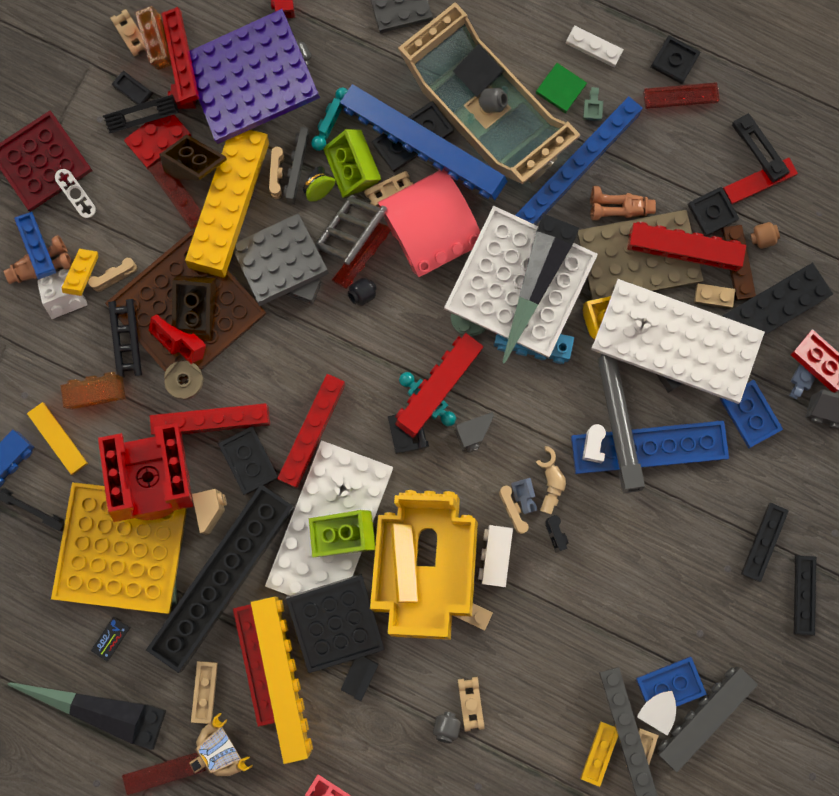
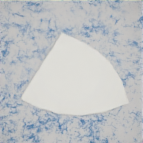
(660, 712)

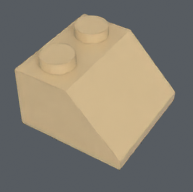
(209, 509)

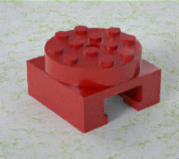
(133, 462)

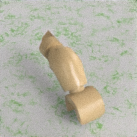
(555, 481)

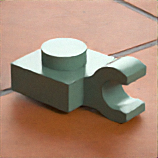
(593, 108)

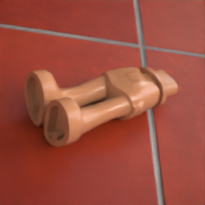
(631, 205)
(24, 270)

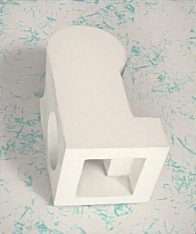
(593, 444)

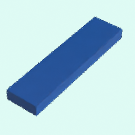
(35, 245)

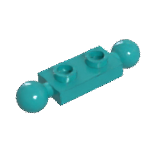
(326, 125)
(447, 417)

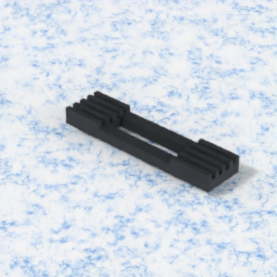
(116, 121)
(774, 169)
(54, 522)

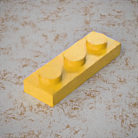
(80, 272)
(599, 754)

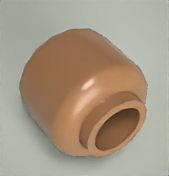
(765, 235)

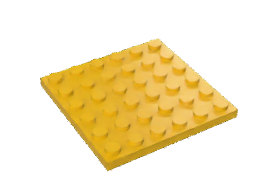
(116, 562)

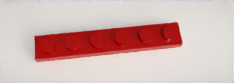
(180, 56)
(254, 664)

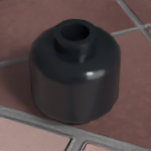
(362, 291)

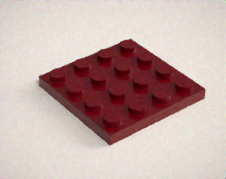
(35, 155)

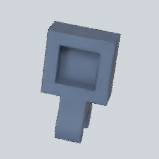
(803, 380)
(524, 492)

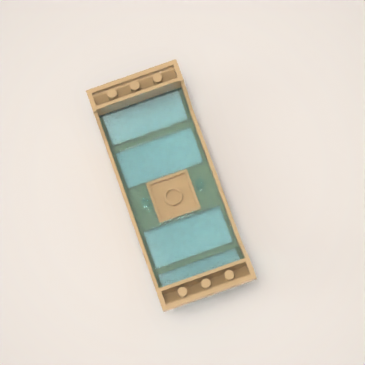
(510, 141)

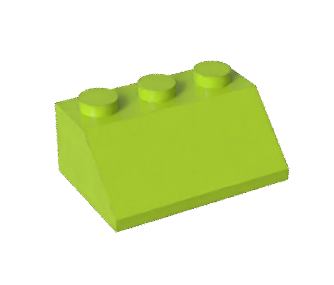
(351, 162)

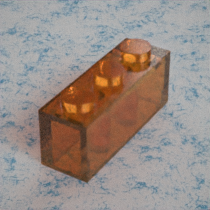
(154, 37)
(92, 391)

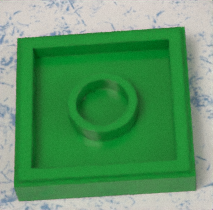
(561, 88)

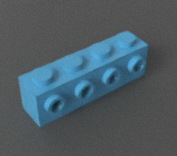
(560, 353)

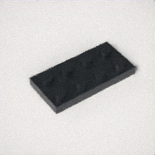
(395, 154)

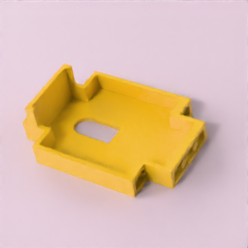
(441, 589)

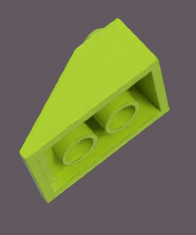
(342, 533)

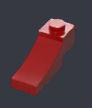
(176, 340)

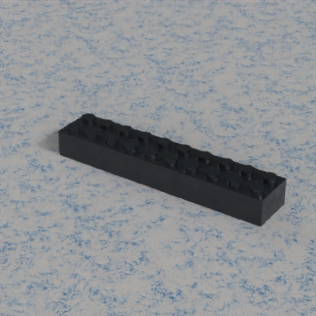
(776, 305)
(220, 579)

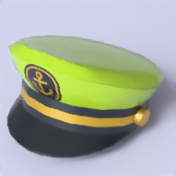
(318, 185)

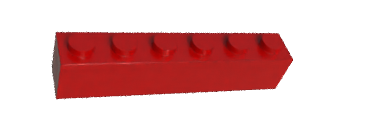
(686, 246)
(438, 386)
(215, 419)
(311, 431)

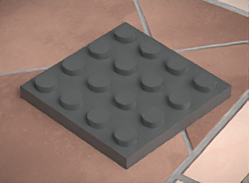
(279, 259)

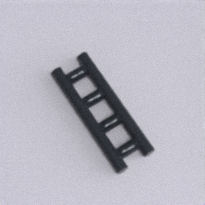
(132, 329)

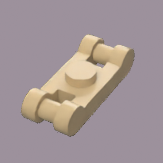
(129, 32)
(276, 172)
(388, 187)
(113, 275)
(513, 510)
(471, 704)

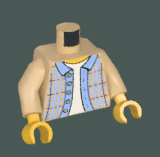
(217, 751)

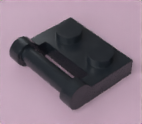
(402, 441)
(558, 539)

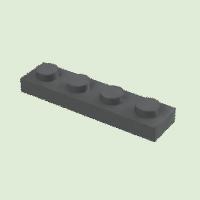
(294, 173)

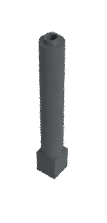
(629, 468)

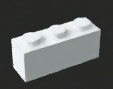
(495, 556)

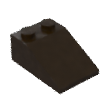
(190, 159)
(193, 304)

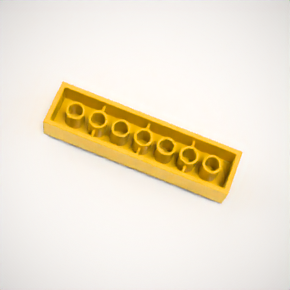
(227, 203)
(281, 679)

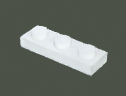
(594, 46)

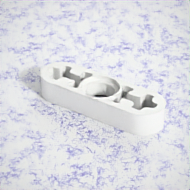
(79, 208)

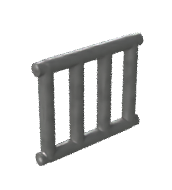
(358, 242)

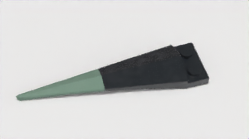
(548, 252)
(124, 719)

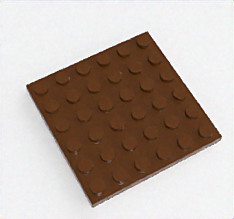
(152, 295)

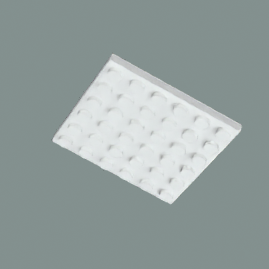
(494, 278)

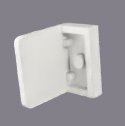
(54, 300)

